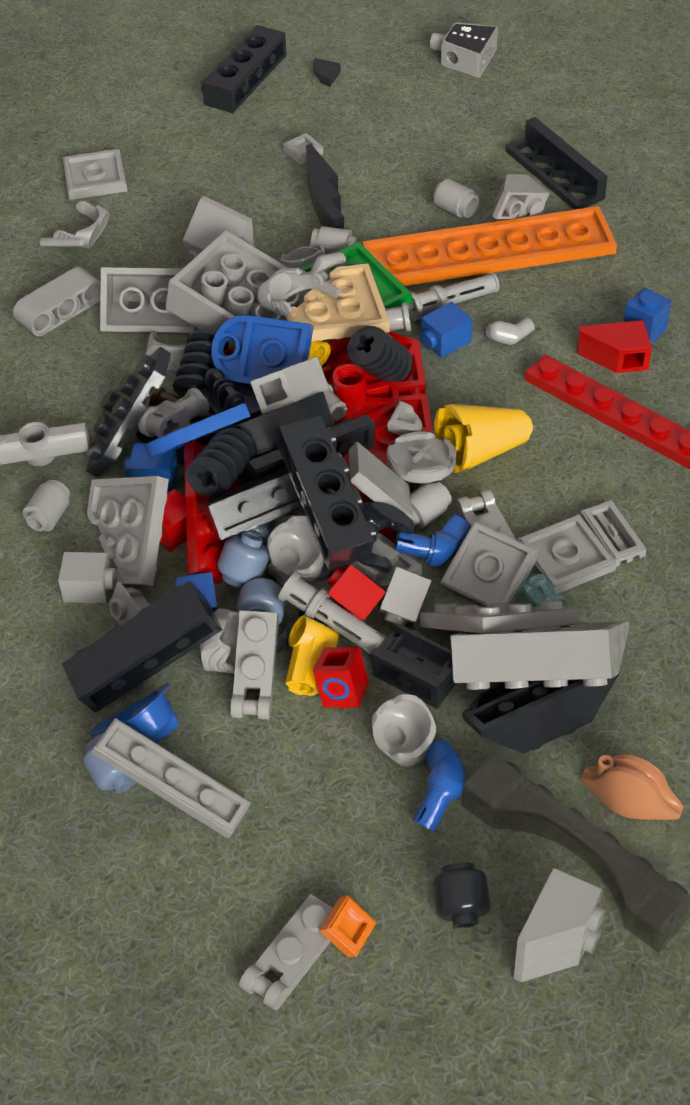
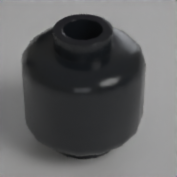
(461, 894)

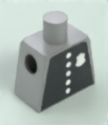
(466, 47)

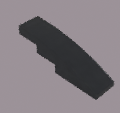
(324, 189)

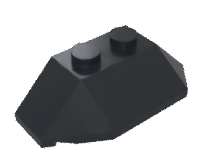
(534, 714)

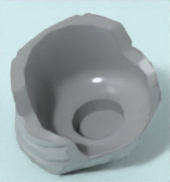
(295, 549)
(220, 650)
(404, 729)

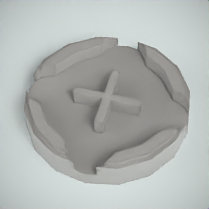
(421, 457)

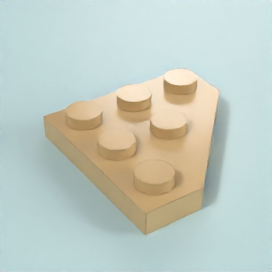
(353, 309)

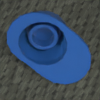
(149, 716)

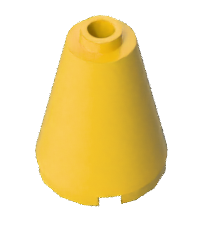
(481, 432)

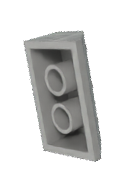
(137, 301)

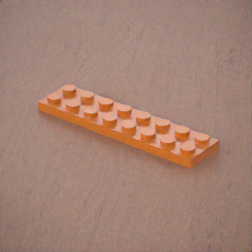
(495, 246)

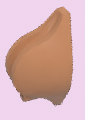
(632, 788)

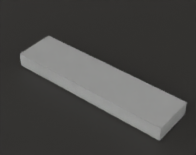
(171, 778)

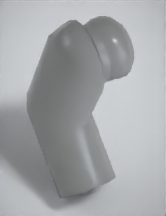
(327, 262)
(509, 333)

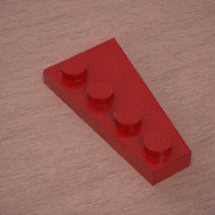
(202, 543)

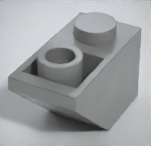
(519, 197)
(289, 385)

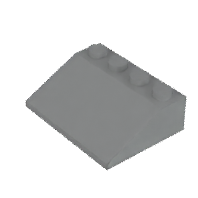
(224, 285)
(537, 654)

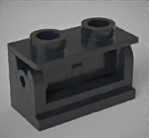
(415, 665)

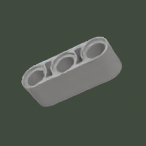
(57, 301)

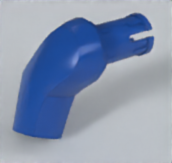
(437, 547)
(444, 783)

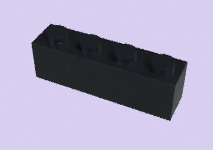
(141, 646)

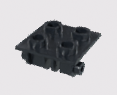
(226, 394)

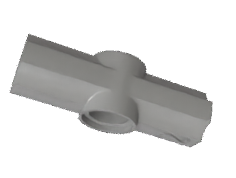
(41, 444)

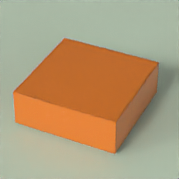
(347, 926)

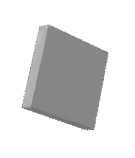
(94, 174)
(378, 480)
(569, 553)
(489, 566)

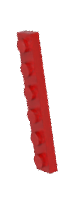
(611, 408)

